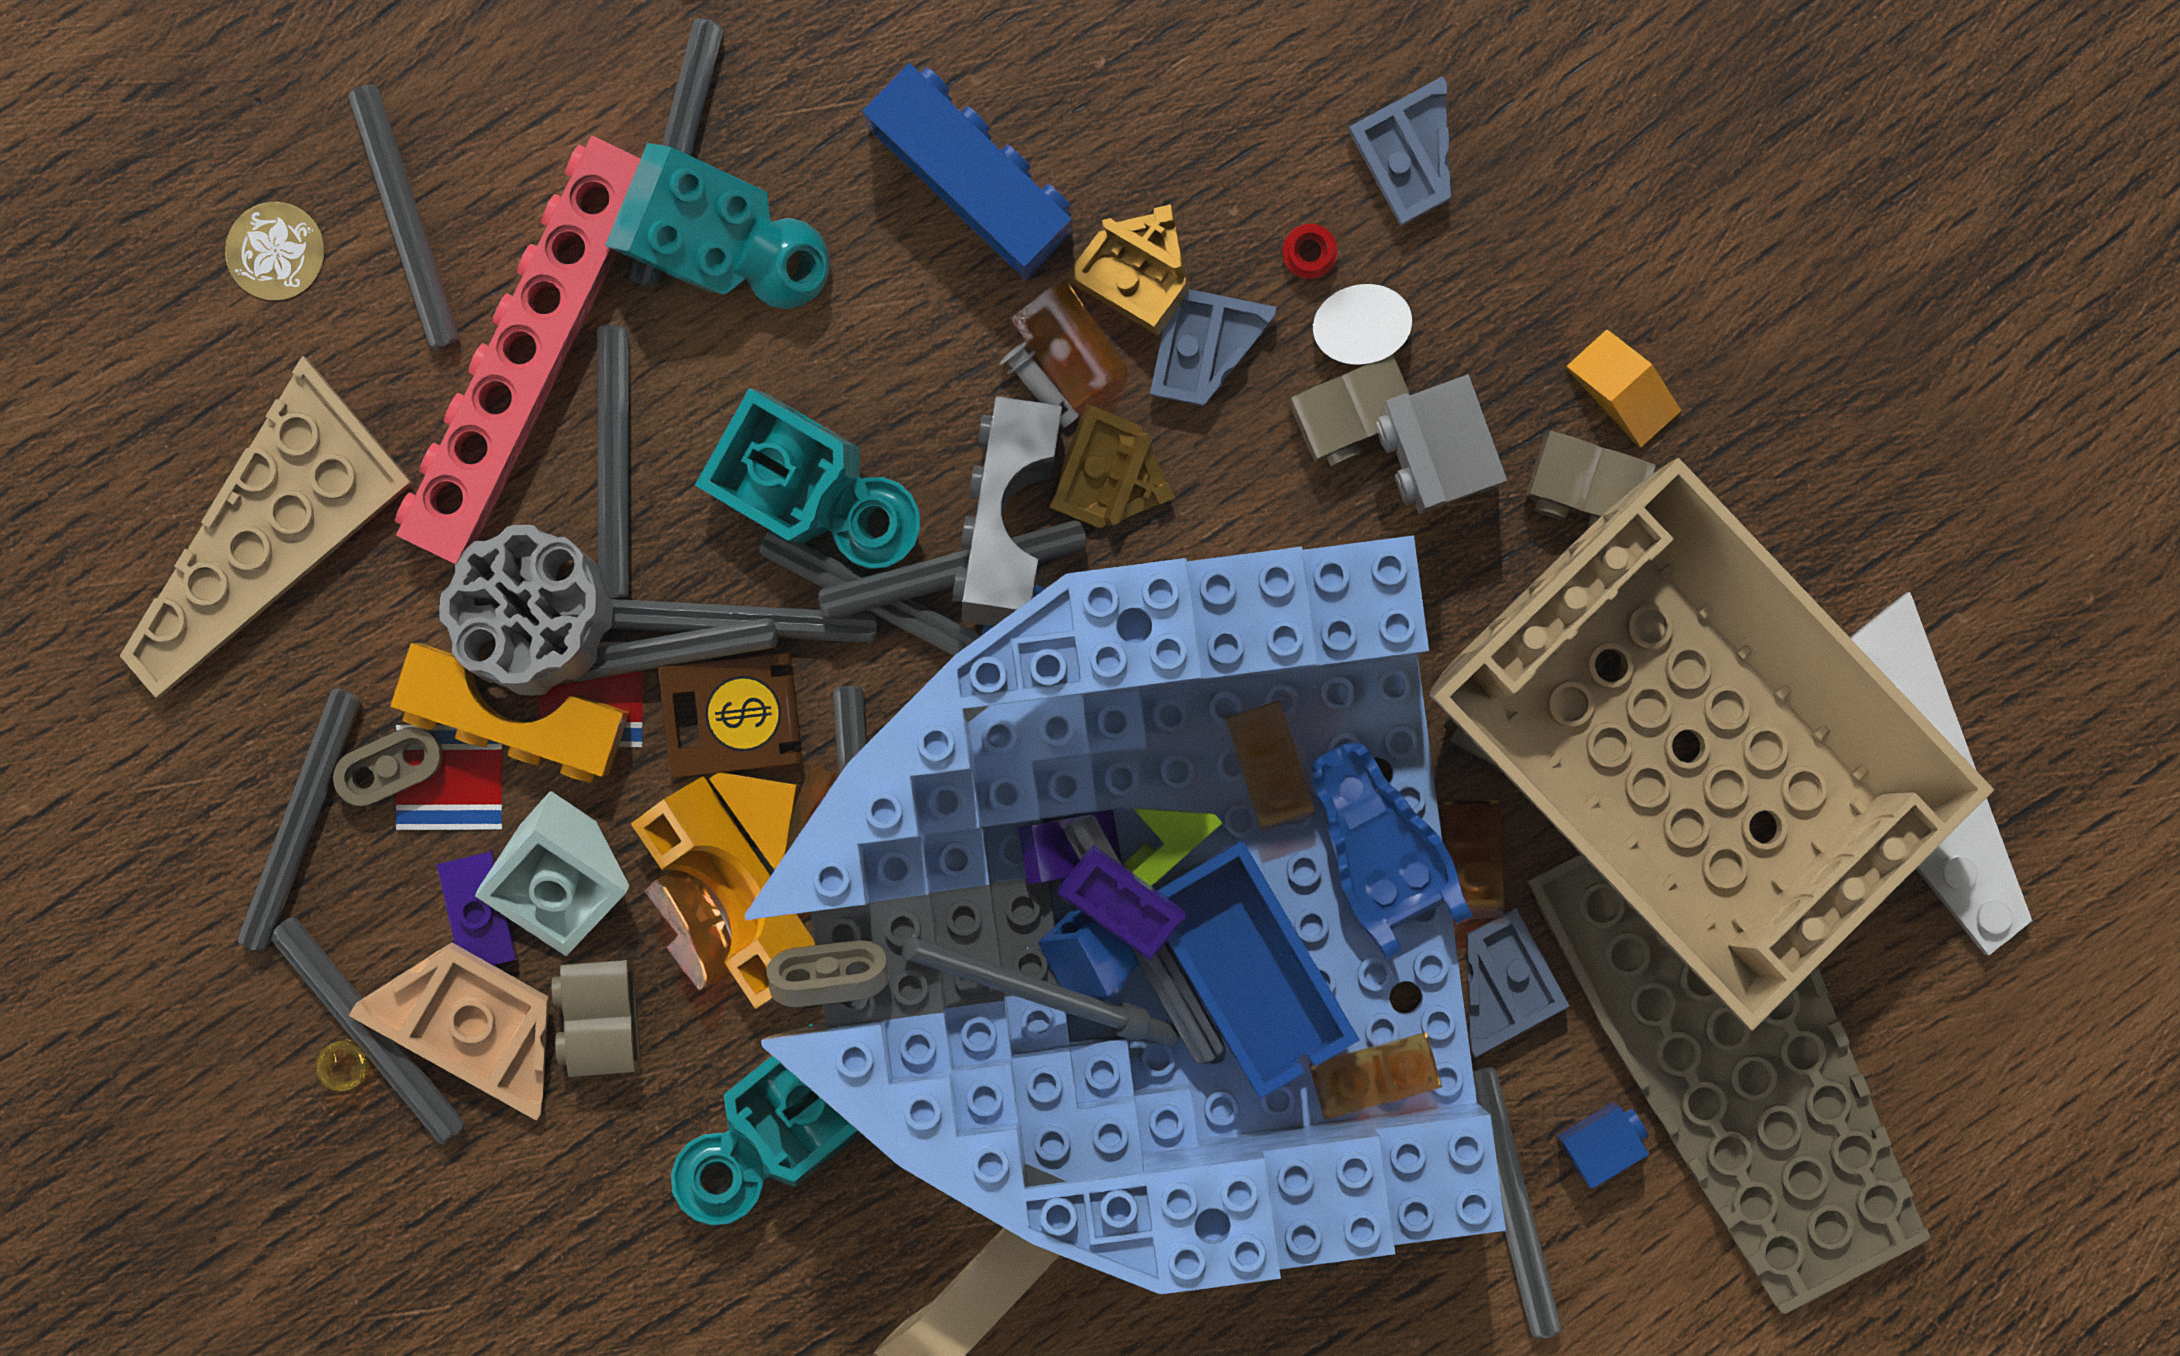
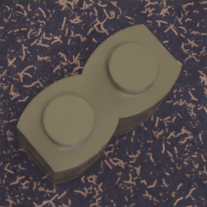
(1345, 410)
(1581, 477)
(598, 1018)

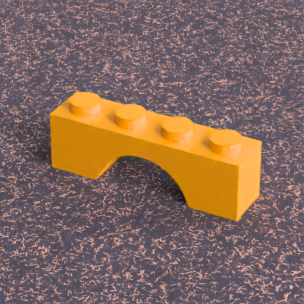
(441, 690)
(699, 837)

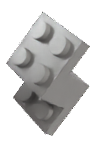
(1440, 445)

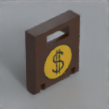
(739, 715)

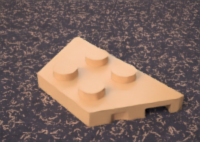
(468, 1023)

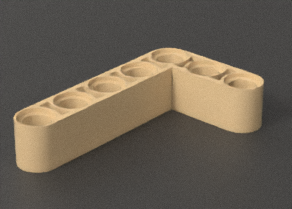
(972, 1300)

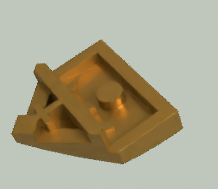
(1136, 268)
(1108, 472)

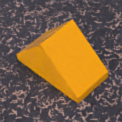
(1625, 387)
(762, 809)

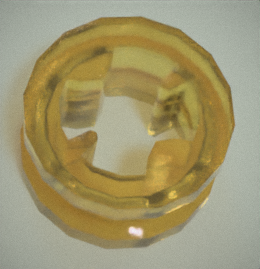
(327, 1058)

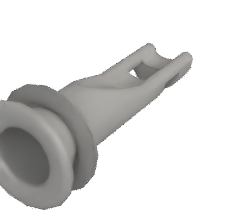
(1037, 381)

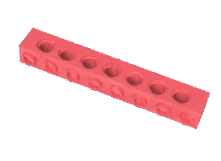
(530, 383)

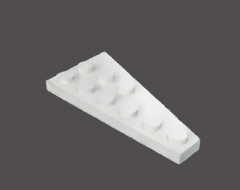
(1971, 865)

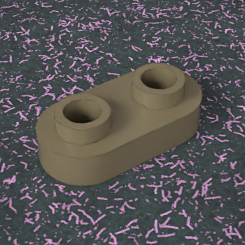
(389, 766)
(827, 973)

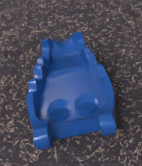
(1385, 853)

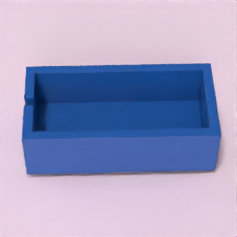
(968, 171)
(1254, 971)

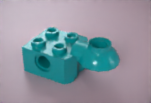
(715, 231)
(806, 482)
(774, 1133)

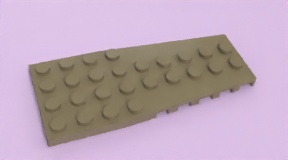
(1761, 1116)

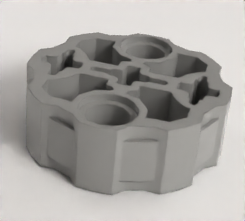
(515, 662)

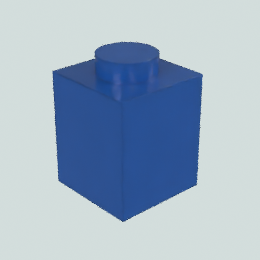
(1087, 956)
(1605, 1143)

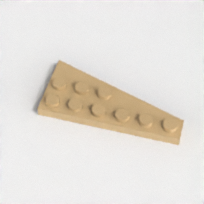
(280, 513)

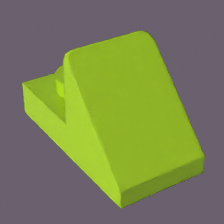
(1179, 835)

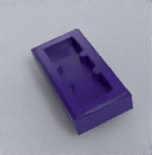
(1049, 852)
(1121, 902)
(472, 921)

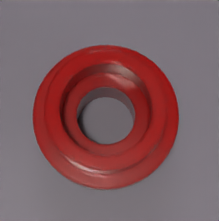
(1310, 234)

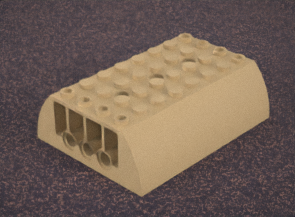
(1783, 724)

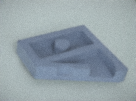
(1409, 151)
(1205, 345)
(1507, 982)

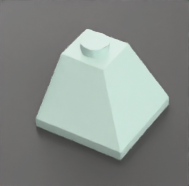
(555, 875)

